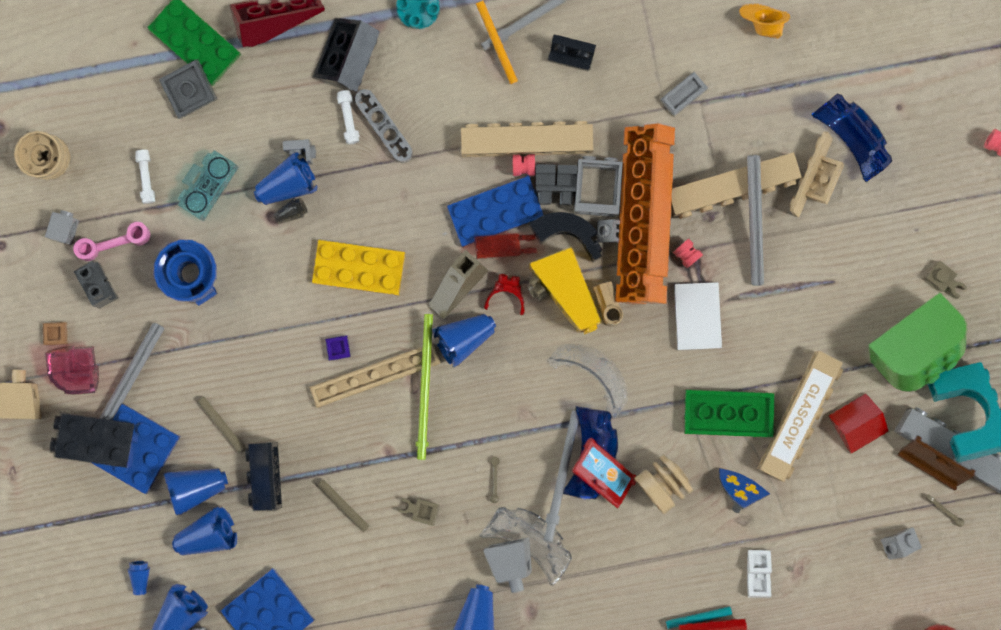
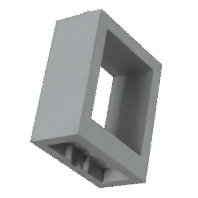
(598, 209)

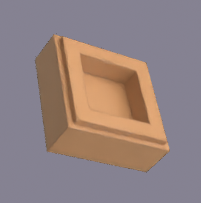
(55, 333)

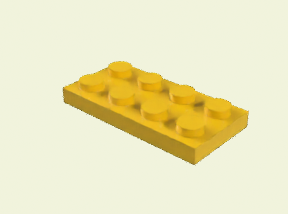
(358, 267)

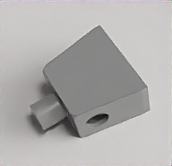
(510, 562)

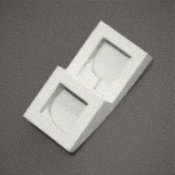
(759, 573)

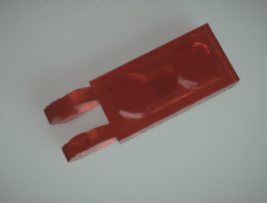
(502, 246)

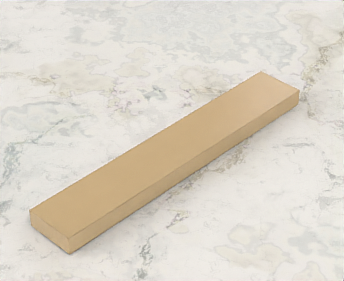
(371, 376)

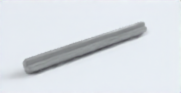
(755, 220)
(132, 371)

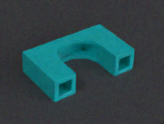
(974, 383)

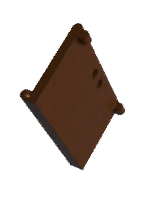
(935, 463)

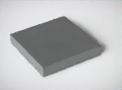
(188, 89)

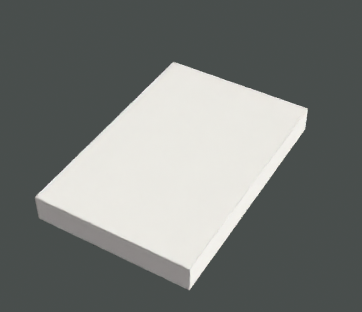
(697, 316)

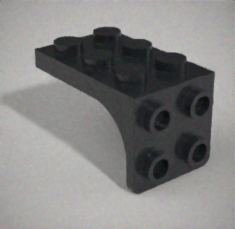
(91, 439)

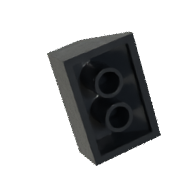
(346, 54)
(264, 476)

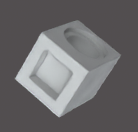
(62, 227)

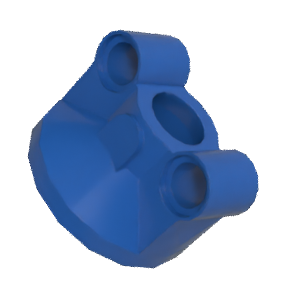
(169, 270)

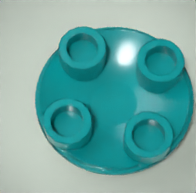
(418, 13)

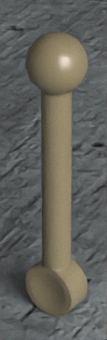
(494, 498)
(959, 521)

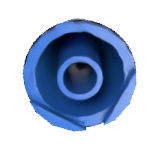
(287, 181)
(463, 337)
(193, 487)
(207, 534)
(180, 610)
(477, 610)

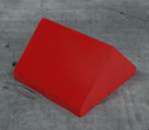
(859, 423)

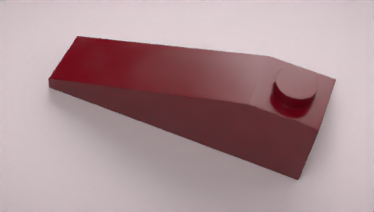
(262, 22)

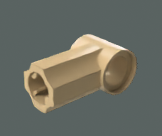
(606, 299)

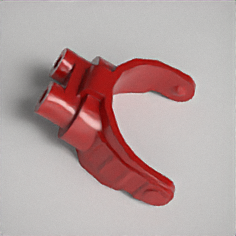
(510, 285)

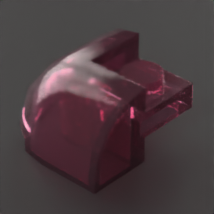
(73, 369)

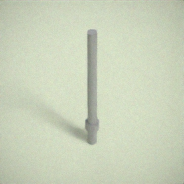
(504, 34)
(552, 518)

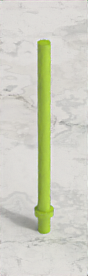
(424, 391)

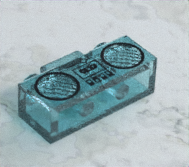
(209, 186)

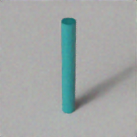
(700, 617)

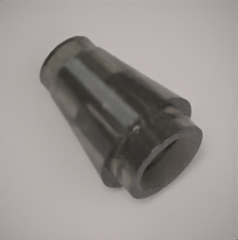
(291, 211)

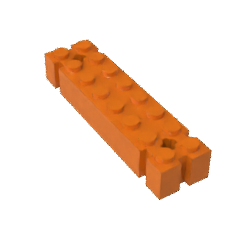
(645, 214)

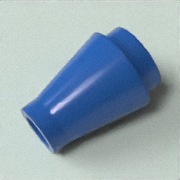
(139, 576)

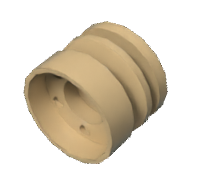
(30, 156)
(664, 484)

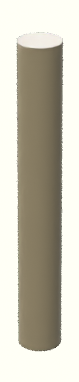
(219, 422)
(339, 501)

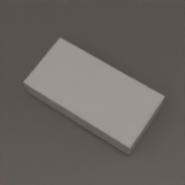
(684, 94)

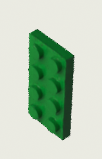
(194, 40)
(729, 413)

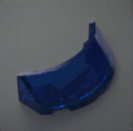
(857, 132)
(594, 425)

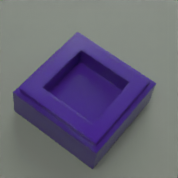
(338, 348)

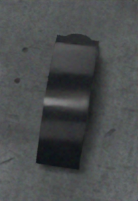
(570, 224)

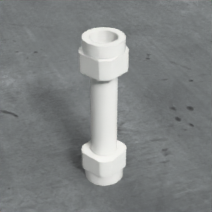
(351, 135)
(147, 195)

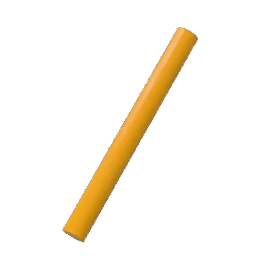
(496, 42)

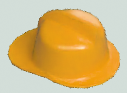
(766, 20)

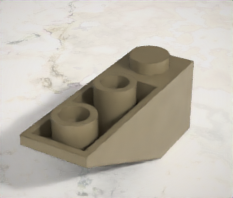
(457, 283)

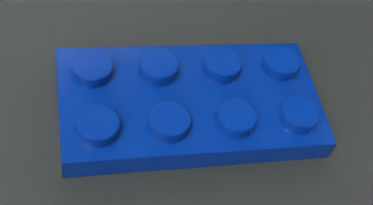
(495, 211)

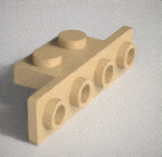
(819, 178)

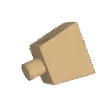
(19, 398)

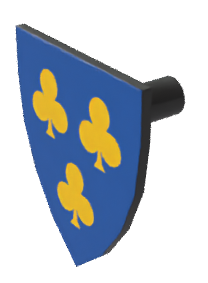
(741, 489)

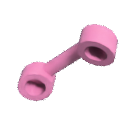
(88, 250)

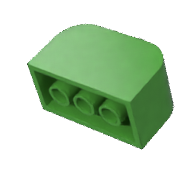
(921, 345)

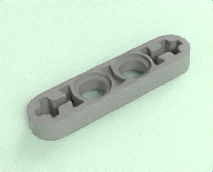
(386, 124)

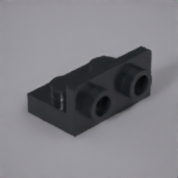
(571, 52)

